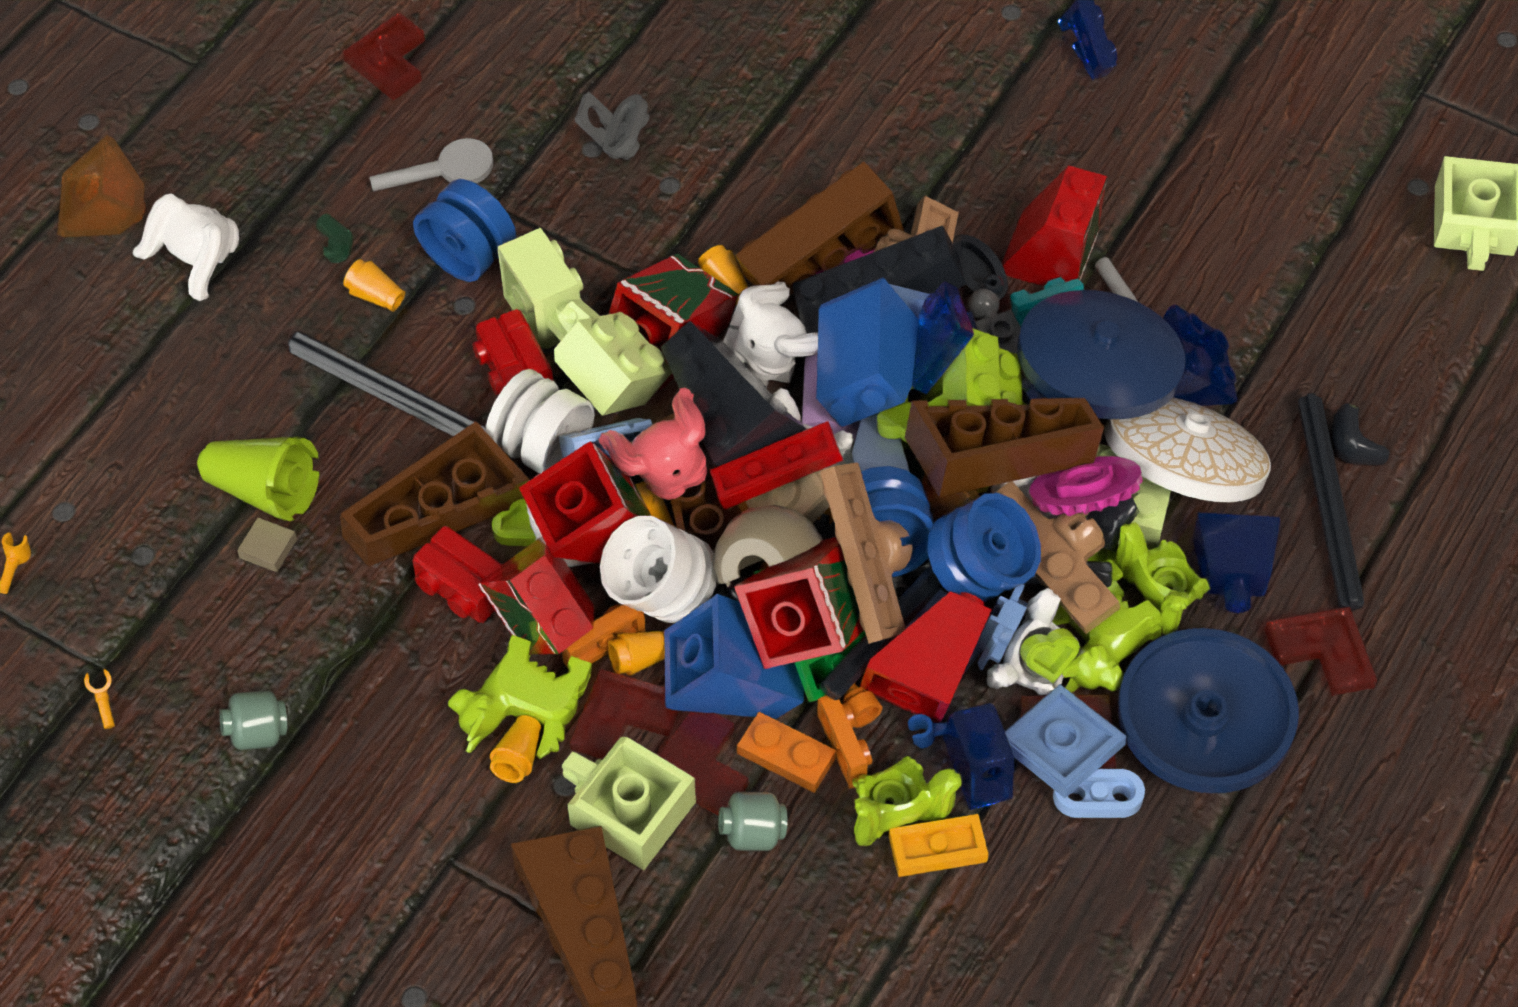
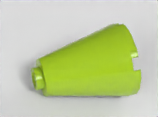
(264, 472)

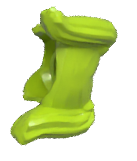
(1157, 569)
(910, 795)

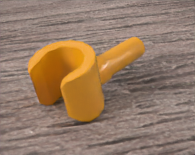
(14, 556)
(102, 699)

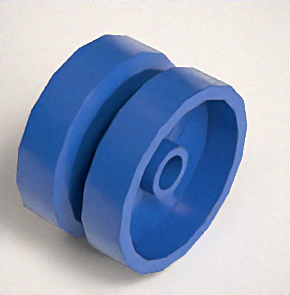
(464, 229)
(903, 499)
(984, 547)

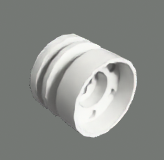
(533, 416)
(657, 568)

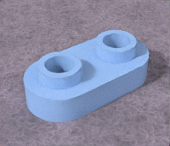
(1098, 795)

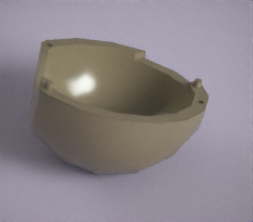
(760, 534)

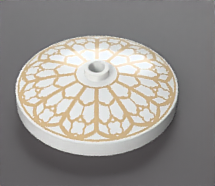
(1192, 452)

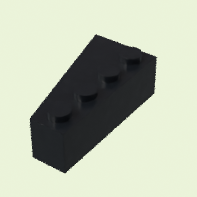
(914, 263)
(734, 403)

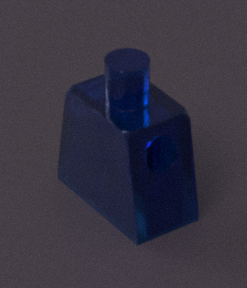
(1236, 555)
(977, 744)

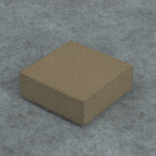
(267, 544)

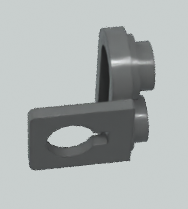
(620, 130)

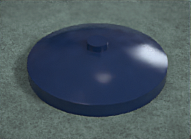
(1101, 351)
(1208, 710)

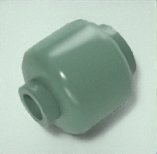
(254, 720)
(753, 821)

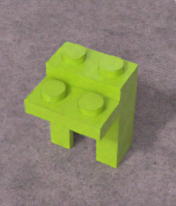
(977, 375)

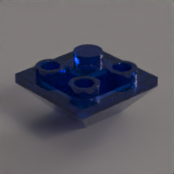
(1207, 370)

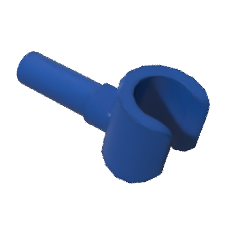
(924, 722)

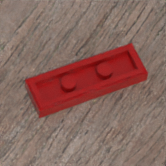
(776, 465)

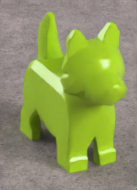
(1110, 641)
(522, 689)

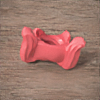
(663, 449)

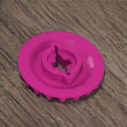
(1087, 486)

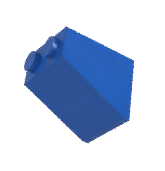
(865, 352)
(718, 667)

